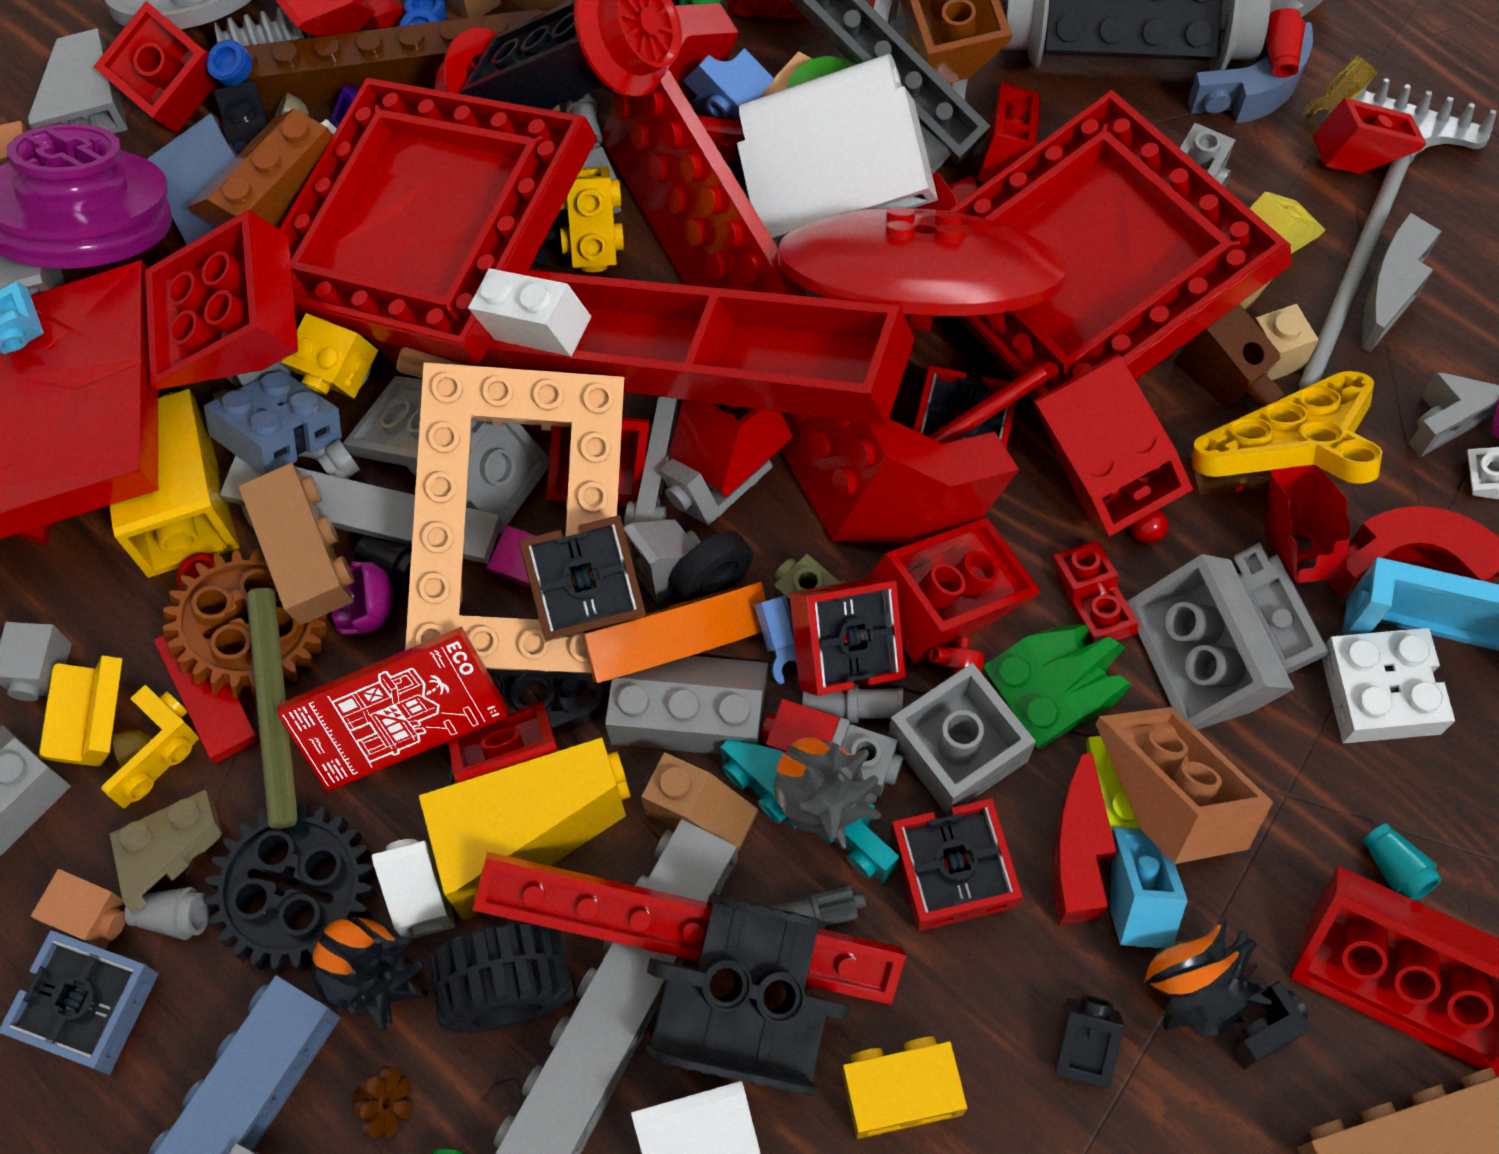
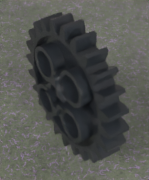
(271, 930)

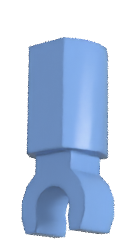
(778, 633)

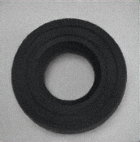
(711, 566)

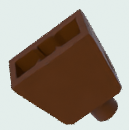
(1232, 360)

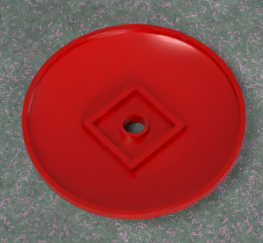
(922, 261)

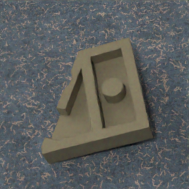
(163, 845)

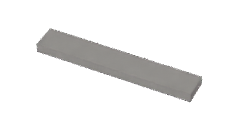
(373, 510)

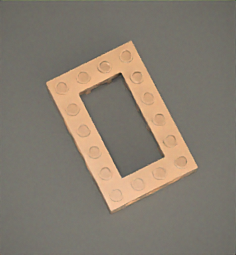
(449, 403)

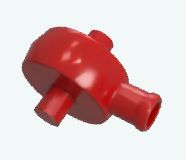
(957, 658)

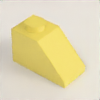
(1287, 219)

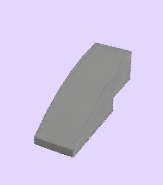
(1397, 278)

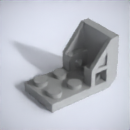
(502, 461)

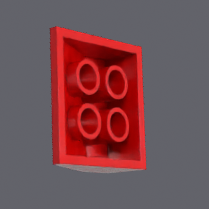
(221, 305)

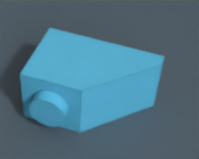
(1144, 892)

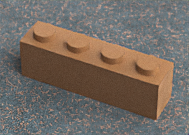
(1435, 1124)

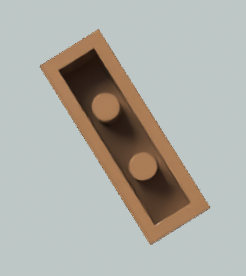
(297, 543)

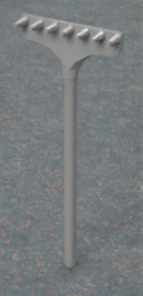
(1436, 129)

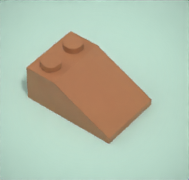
(1182, 785)

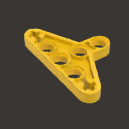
(1298, 430)

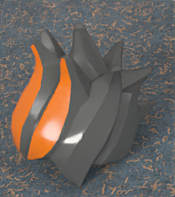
(824, 787)

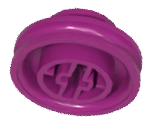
(78, 199)

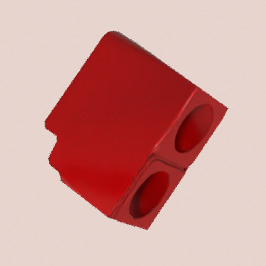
(1308, 500)

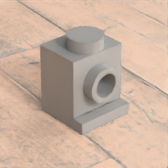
(886, 762)

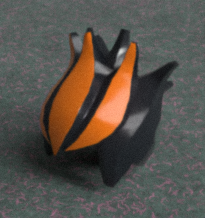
(364, 969)
(1206, 981)

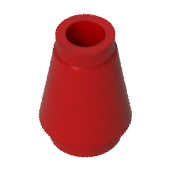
(1284, 41)

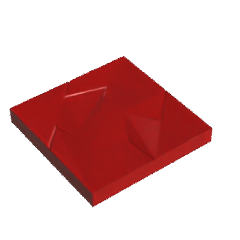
(420, 205)
(1144, 241)
(79, 404)

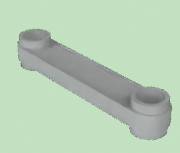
(648, 503)

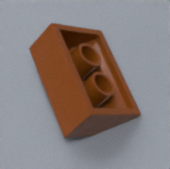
(956, 34)
(266, 172)

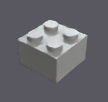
(961, 738)

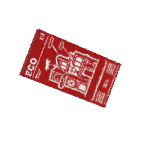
(393, 709)

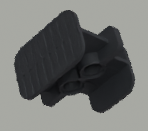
(737, 1032)

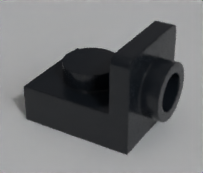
(241, 111)
(1266, 1037)
(1089, 1041)

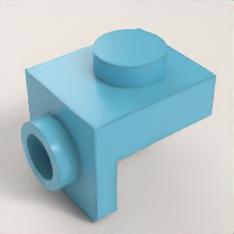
(17, 318)

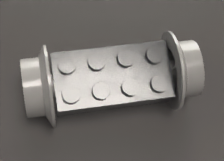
(1139, 29)

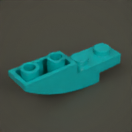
(756, 767)

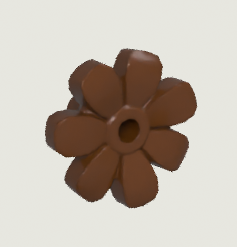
(382, 1102)

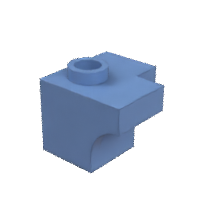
(727, 84)

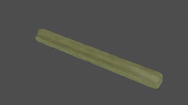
(269, 694)

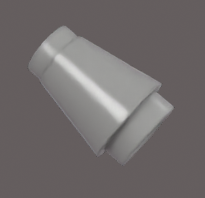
(172, 913)

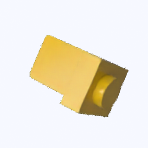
(164, 750)

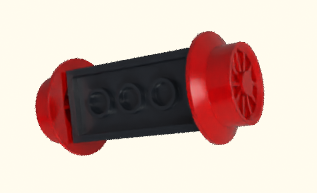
(566, 54)

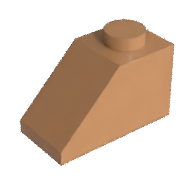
(698, 797)

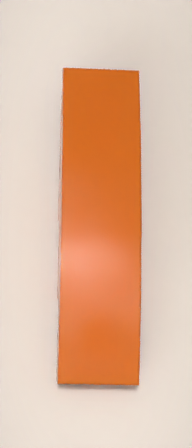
(673, 632)

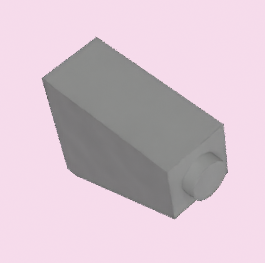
(75, 90)

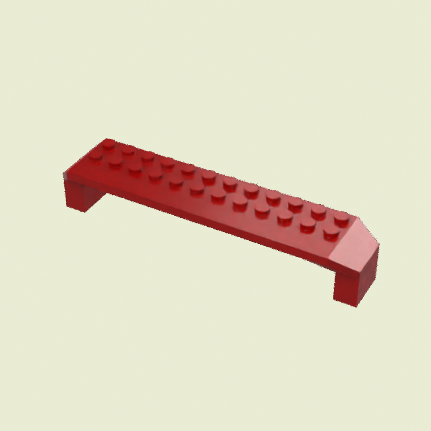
(857, 475)

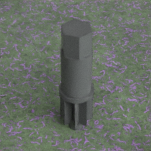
(829, 906)

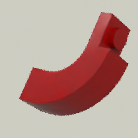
(1425, 539)

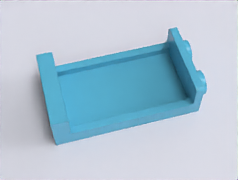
(1424, 598)

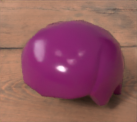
(372, 601)

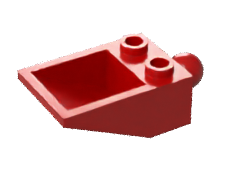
(1114, 450)

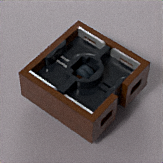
(593, 555)

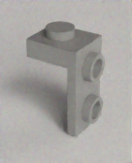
(693, 496)

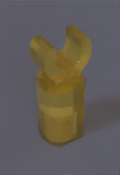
(1346, 84)

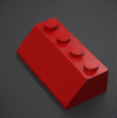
(1405, 967)

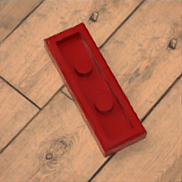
(216, 717)

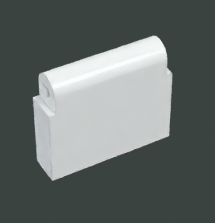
(834, 148)

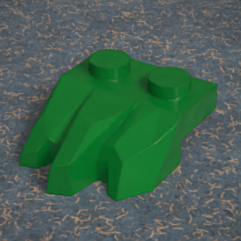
(1058, 680)

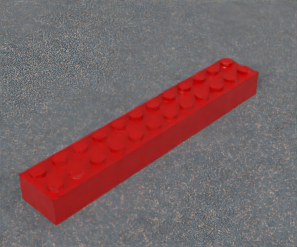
(729, 347)

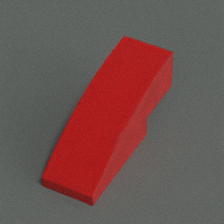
(1081, 847)

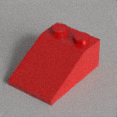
(954, 585)

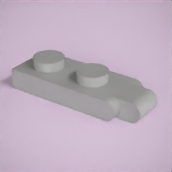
(1280, 608)

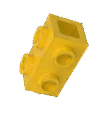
(591, 230)

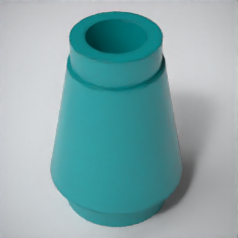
(1401, 863)

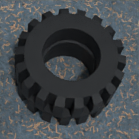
(499, 977)

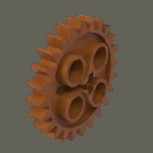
(227, 588)

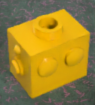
(330, 357)

